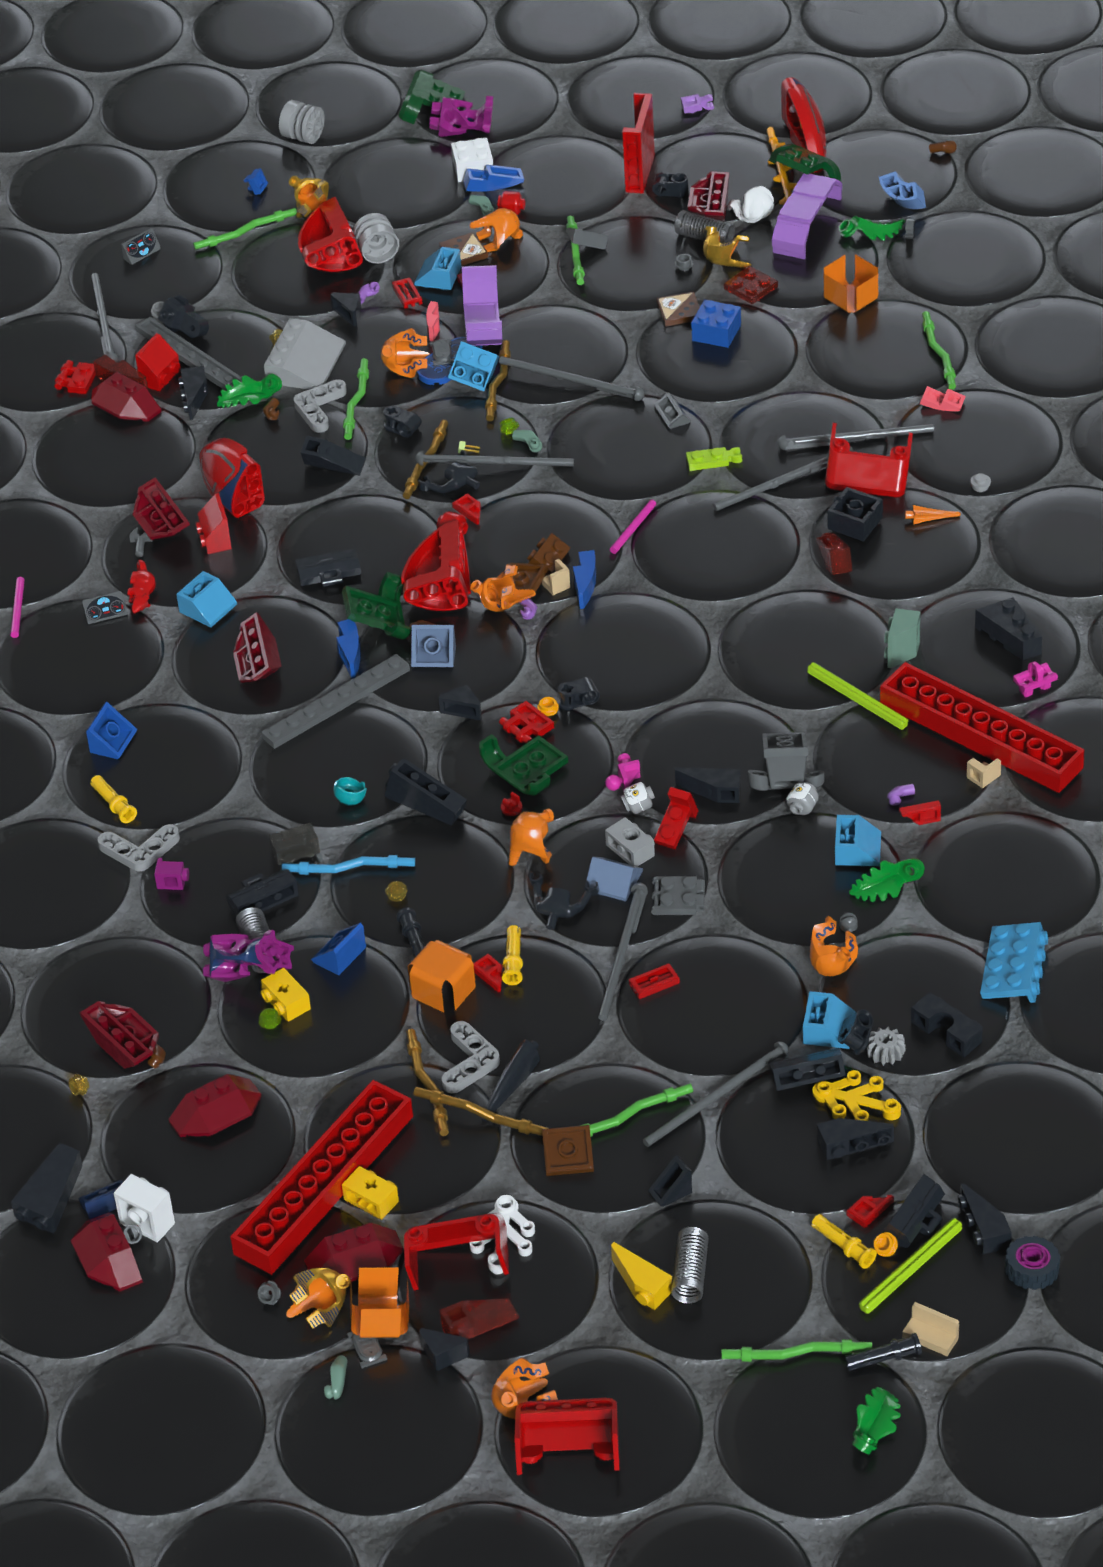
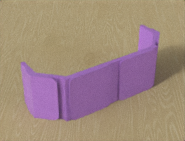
(799, 211)
(481, 305)

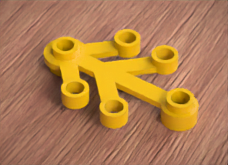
(828, 1093)

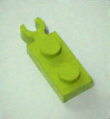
(712, 458)

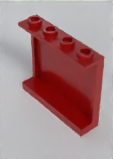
(639, 145)

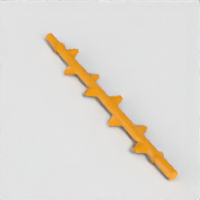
(782, 169)

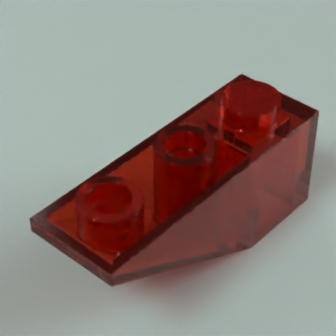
(835, 553)
(476, 1316)

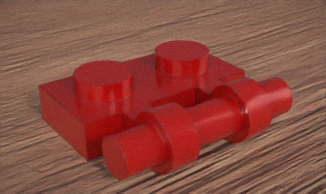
(81, 377)
(530, 718)

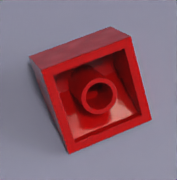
(157, 362)
(213, 526)

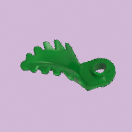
(871, 229)
(249, 390)
(887, 879)
(875, 1419)

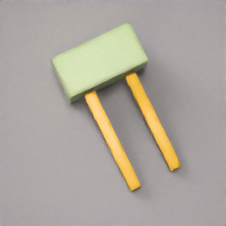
(462, 447)

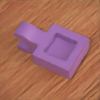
(695, 103)

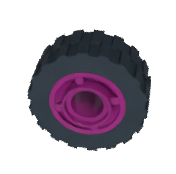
(1032, 1262)

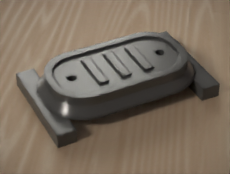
(442, 352)
(367, 1350)

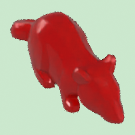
(142, 586)

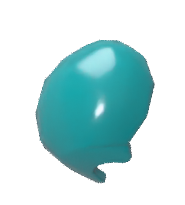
(349, 790)

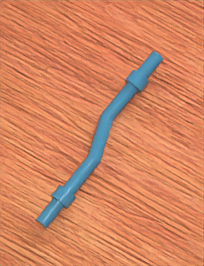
(391, 861)

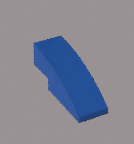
(492, 178)
(585, 577)
(349, 646)

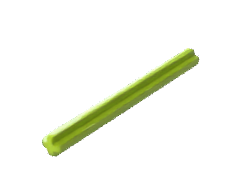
(858, 696)
(910, 1266)

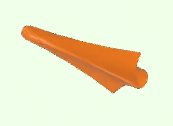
(923, 514)

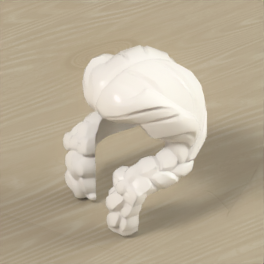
(757, 205)

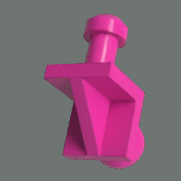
(627, 772)

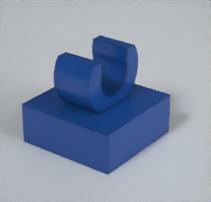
(257, 181)

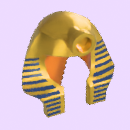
(308, 194)
(721, 253)
(320, 1290)

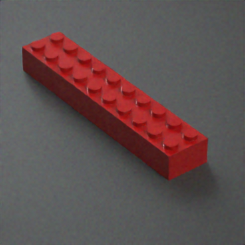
(982, 727)
(318, 1177)

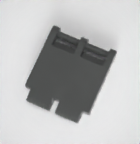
(678, 895)

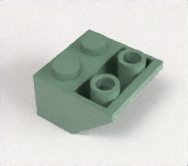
(902, 637)

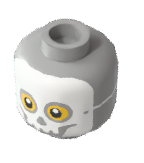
(638, 798)
(802, 798)

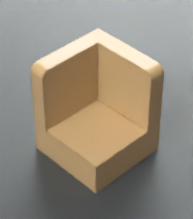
(558, 580)
(983, 773)

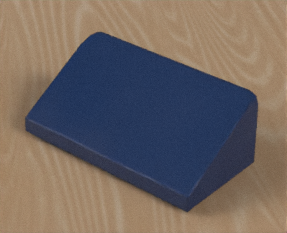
(100, 1201)

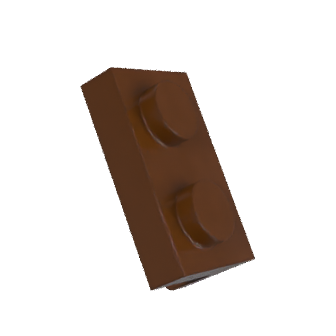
(549, 551)

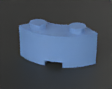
(903, 193)

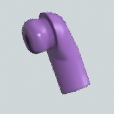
(368, 290)
(529, 609)
(899, 791)

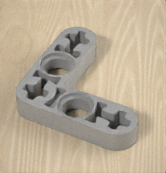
(331, 391)
(139, 857)
(476, 1058)

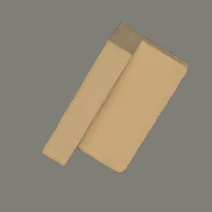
(933, 1329)

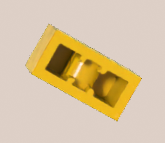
(285, 994)
(370, 1192)

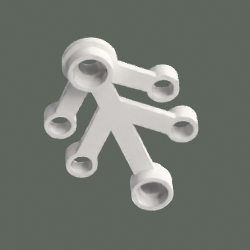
(508, 1208)

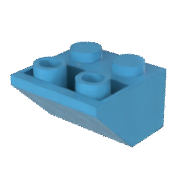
(440, 269)
(473, 366)
(205, 599)
(856, 842)
(824, 1020)

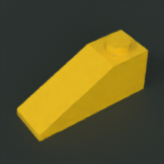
(644, 1280)

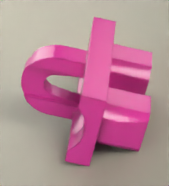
(1043, 679)

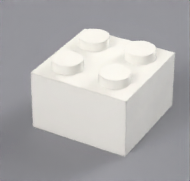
(470, 155)
(144, 1206)

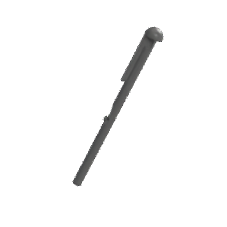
(106, 338)
(637, 394)
(823, 440)
(421, 457)
(773, 483)
(640, 891)
(781, 1049)

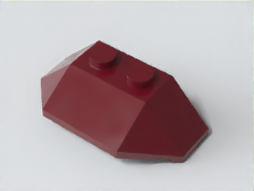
(710, 196)
(125, 398)
(158, 512)
(255, 650)
(121, 1032)
(215, 1106)
(356, 1248)
(106, 1253)

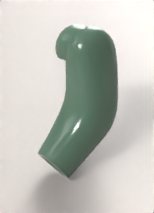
(482, 202)
(528, 437)
(337, 1373)

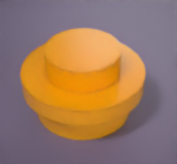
(548, 706)
(885, 1244)

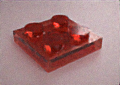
(750, 284)

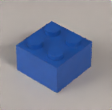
(716, 323)

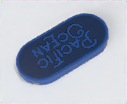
(440, 373)

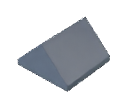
(433, 646)
(613, 877)

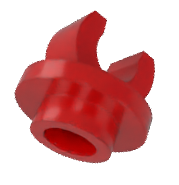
(511, 806)

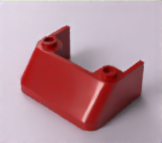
(866, 471)
(454, 1233)
(566, 1426)

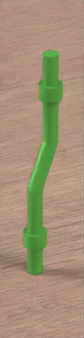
(277, 216)
(578, 271)
(948, 372)
(349, 421)
(668, 1095)
(748, 1353)

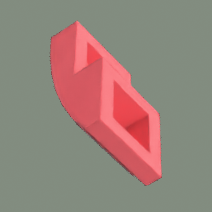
(432, 319)
(942, 401)

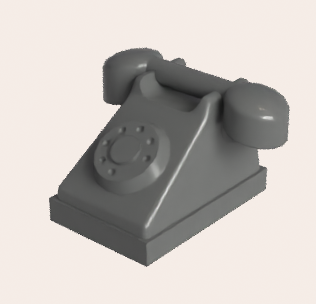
(785, 763)

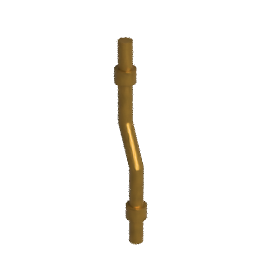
(491, 403)
(412, 482)
(414, 1050)
(437, 1097)

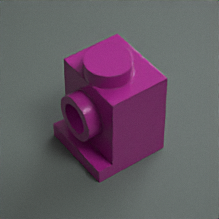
(170, 875)

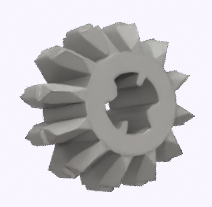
(886, 1046)

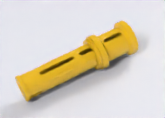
(117, 803)
(512, 962)
(851, 1246)

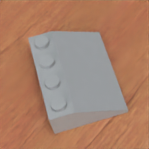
(304, 355)

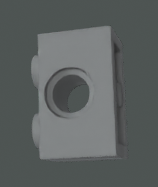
(630, 842)

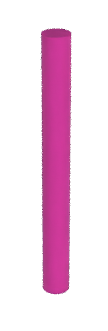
(633, 526)
(17, 607)

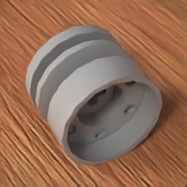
(301, 121)
(376, 238)

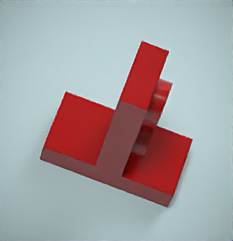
(676, 817)

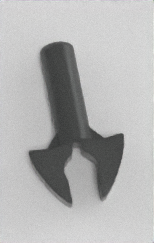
(909, 228)
(140, 540)

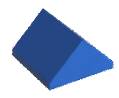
(109, 733)
(341, 949)

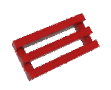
(410, 300)
(656, 983)

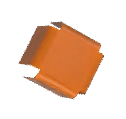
(855, 295)
(434, 966)
(377, 1305)

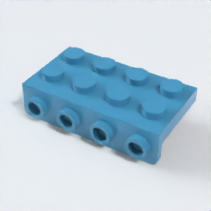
(1014, 961)

